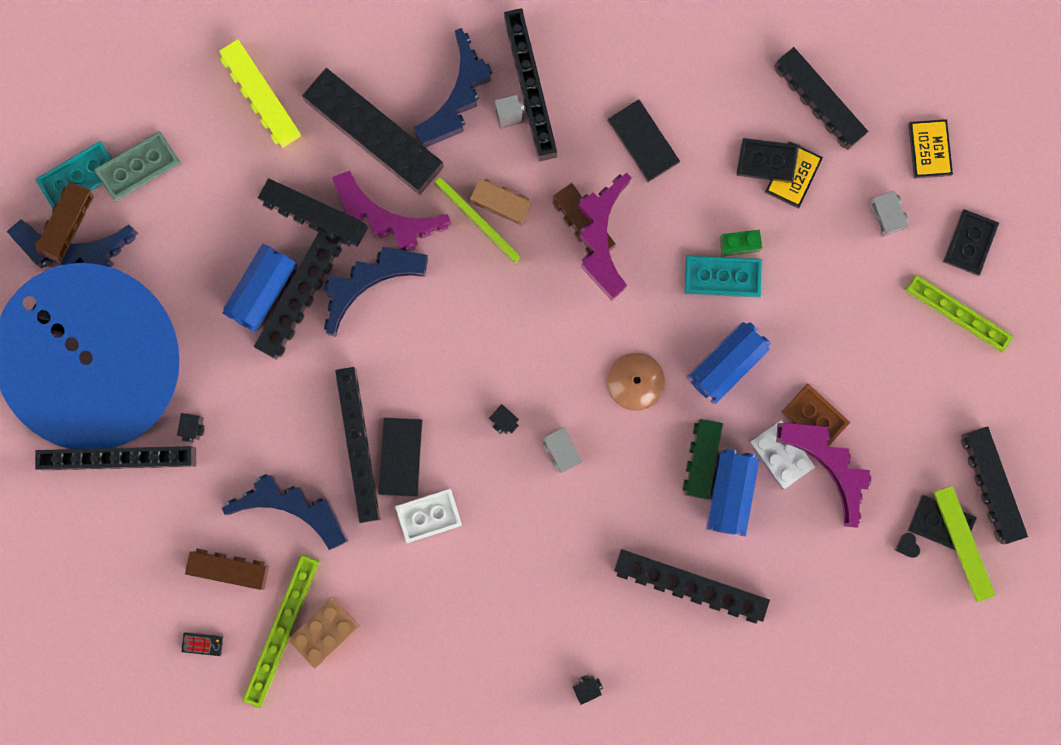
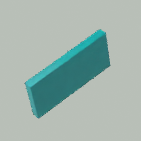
(74, 170)
(723, 276)

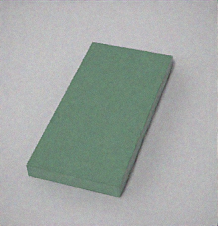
(137, 166)

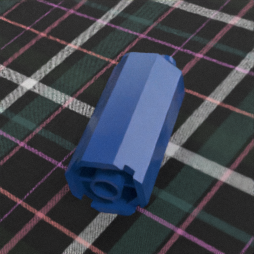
(259, 288)
(729, 361)
(732, 492)

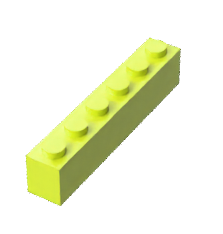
(260, 94)

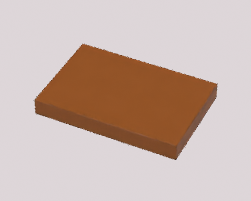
(812, 409)

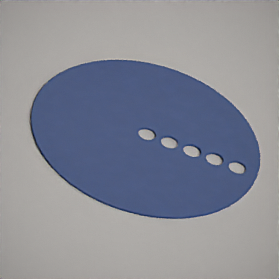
(130, 347)

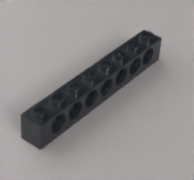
(530, 84)
(283, 309)
(357, 445)
(115, 458)
(758, 604)

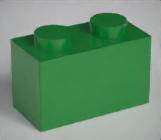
(740, 243)

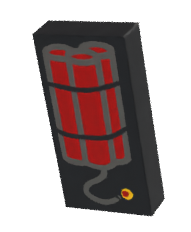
(202, 644)

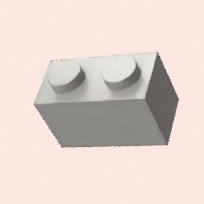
(509, 111)
(889, 213)
(562, 450)

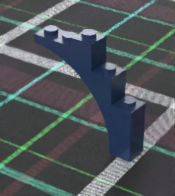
(447, 121)
(94, 252)
(365, 275)
(268, 495)

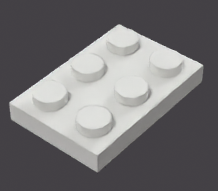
(782, 460)
(428, 516)

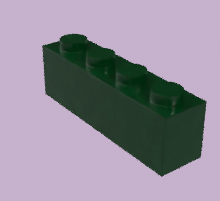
(703, 459)

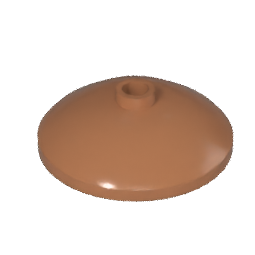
(633, 395)

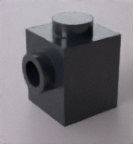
(504, 420)
(190, 427)
(587, 688)

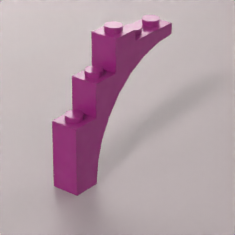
(381, 221)
(599, 264)
(835, 460)

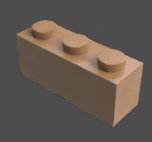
(501, 201)

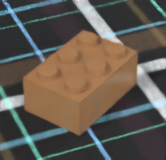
(323, 633)

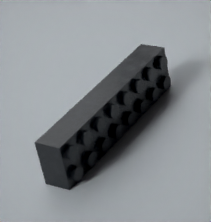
(373, 131)

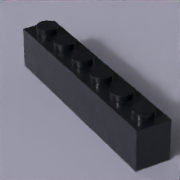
(820, 98)
(312, 212)
(994, 486)

